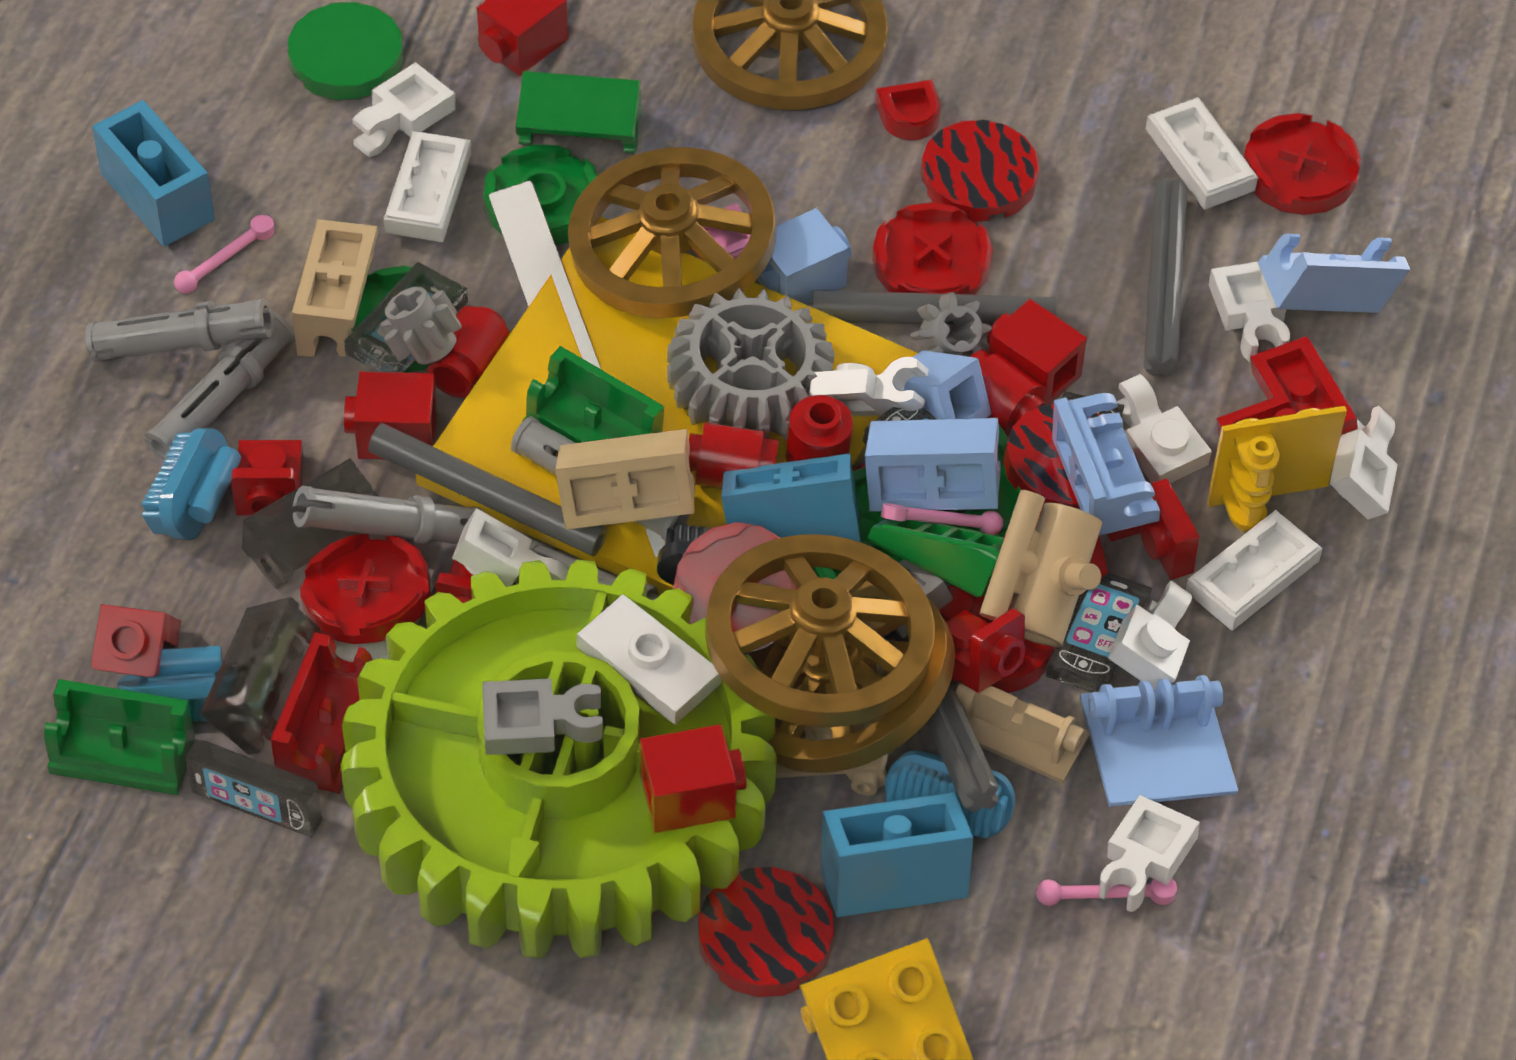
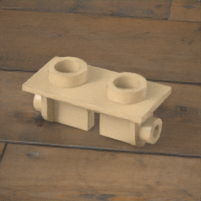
(1023, 731)

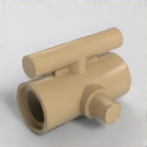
(1043, 567)

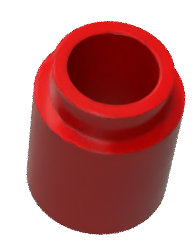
(475, 347)
(1008, 389)
(818, 429)
(728, 449)

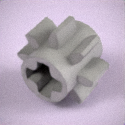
(420, 325)
(967, 329)

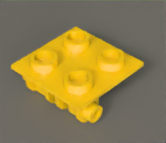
(1273, 459)
(886, 1010)

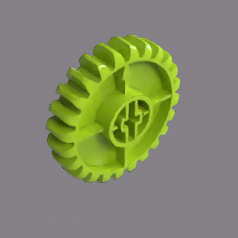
(561, 835)

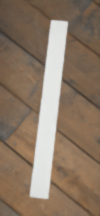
(537, 259)

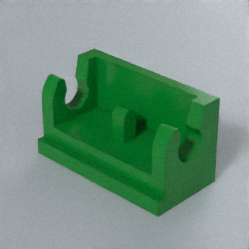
(579, 107)
(589, 402)
(119, 737)

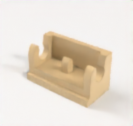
(332, 284)
(625, 479)

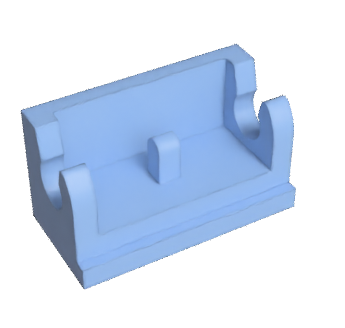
(1331, 280)
(1102, 463)
(933, 464)

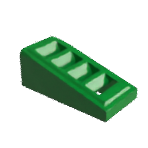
(945, 551)

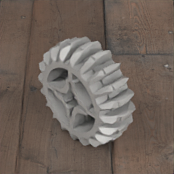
(749, 344)

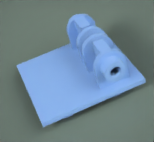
(1159, 741)

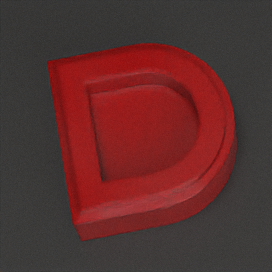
(909, 109)

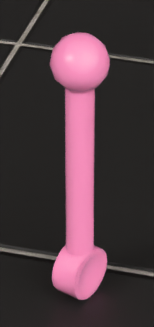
(260, 228)
(989, 522)
(1050, 892)

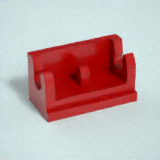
(310, 725)

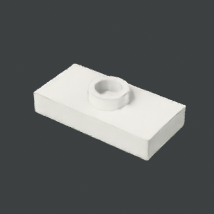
(1201, 153)
(427, 186)
(1253, 570)
(650, 658)

